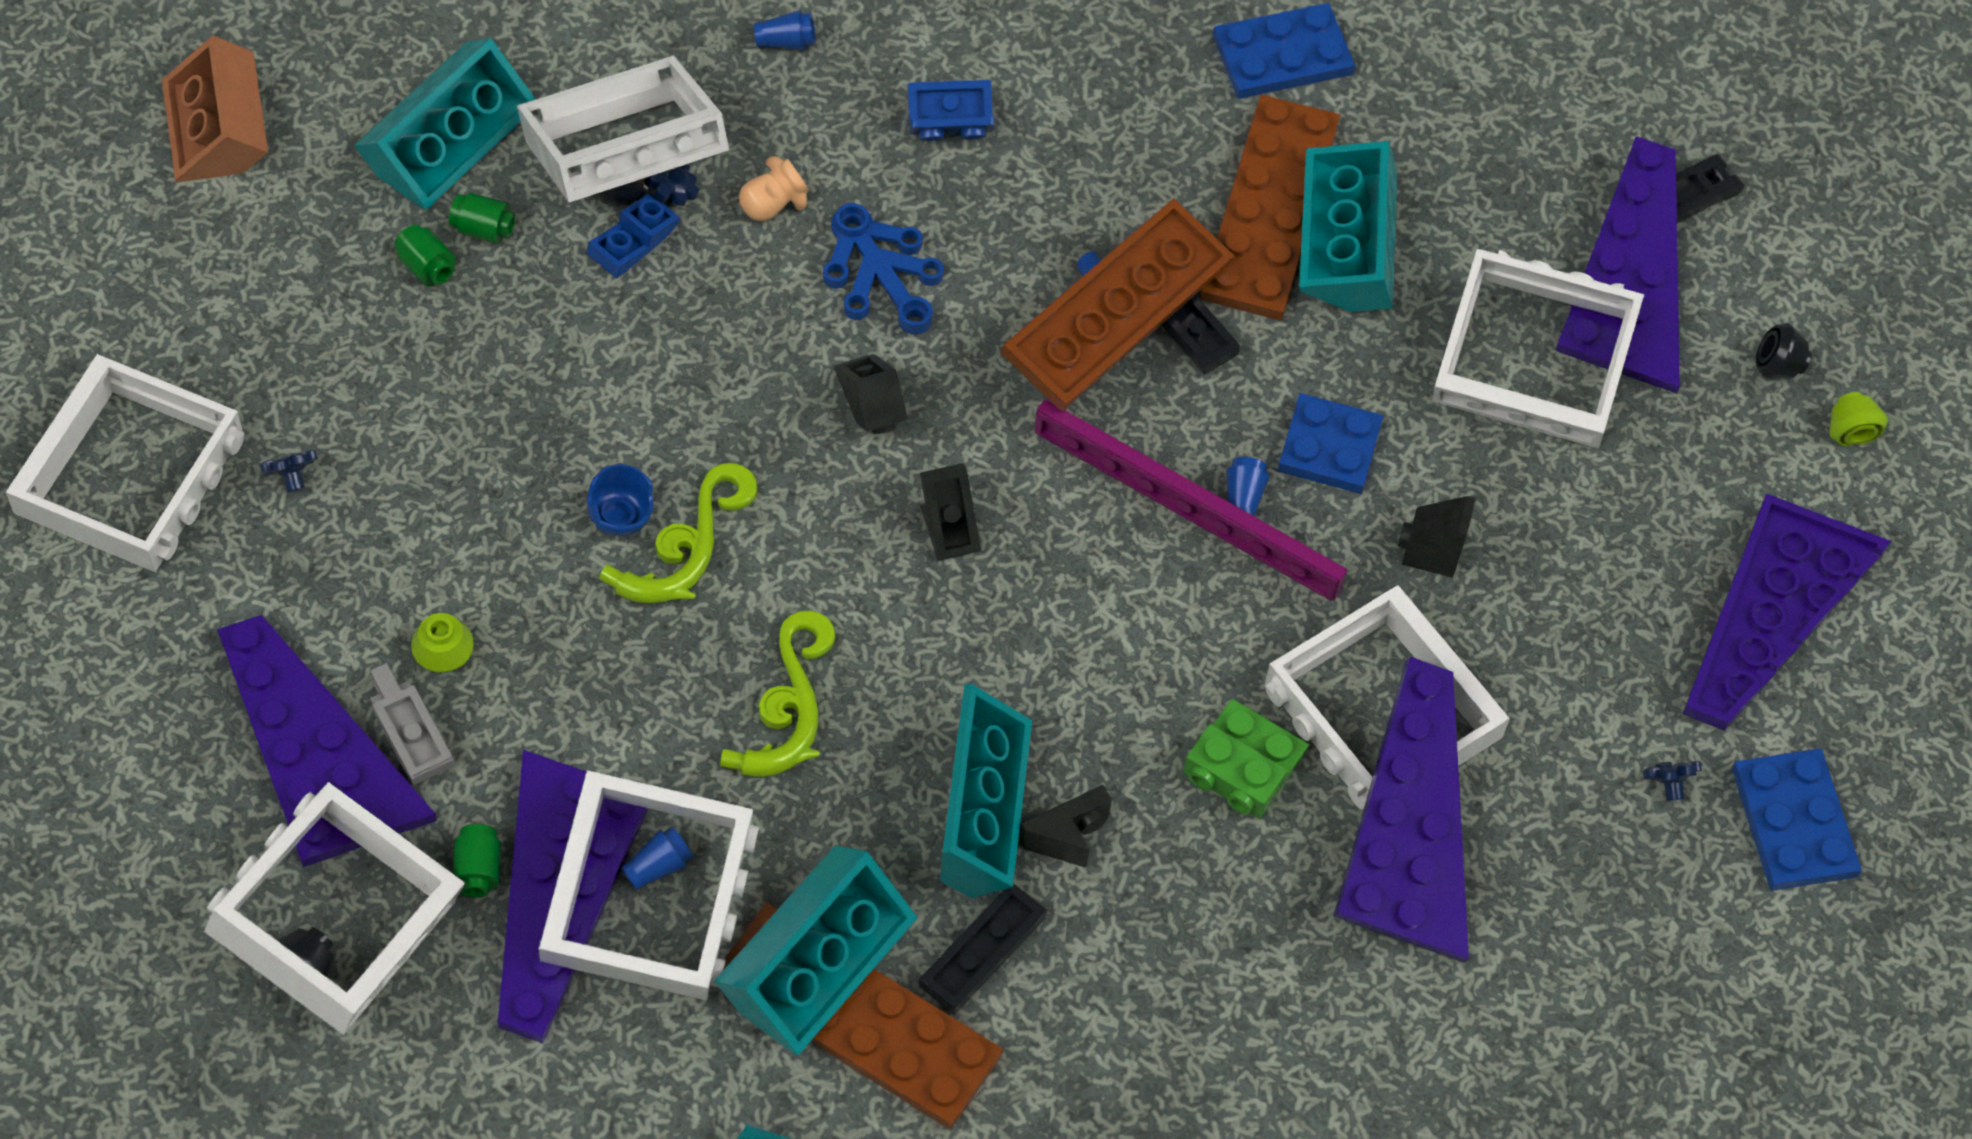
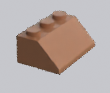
(214, 112)

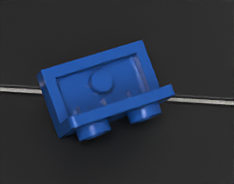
(950, 108)

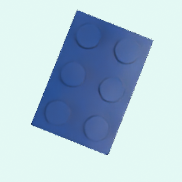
(1283, 50)
(1796, 819)

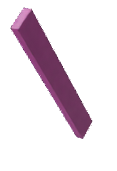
(1190, 501)

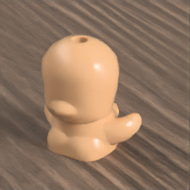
(771, 192)

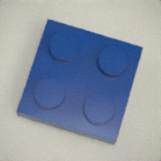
(1330, 443)

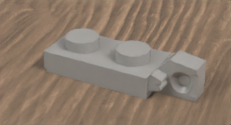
(409, 727)

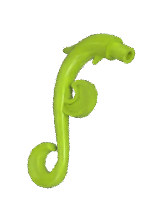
(673, 537)
(800, 697)

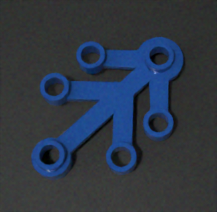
(880, 264)

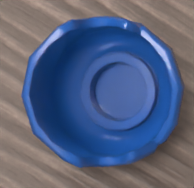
(620, 500)

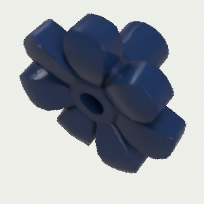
(674, 183)
(290, 468)
(1672, 776)

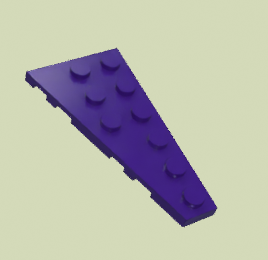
(1641, 252)
(1783, 589)
(313, 741)
(544, 821)
(1409, 843)

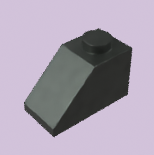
(872, 393)
(1437, 535)

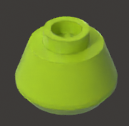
(1856, 420)
(442, 643)

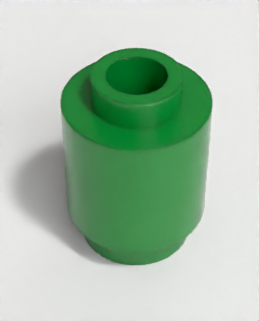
(482, 217)
(425, 255)
(477, 859)

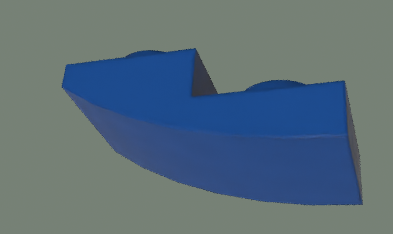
(637, 233)

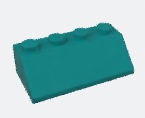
(446, 123)
(1349, 225)
(985, 795)
(817, 948)

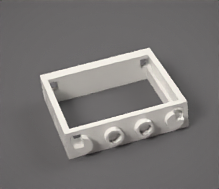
(629, 156)
(1522, 409)
(69, 428)
(1422, 642)
(623, 967)
(288, 970)

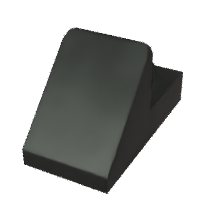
(949, 511)
(1058, 829)

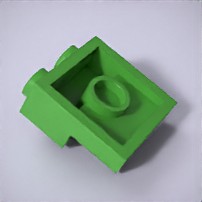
(1244, 759)

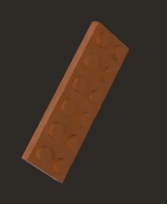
(1267, 207)
(1117, 305)
(902, 1042)

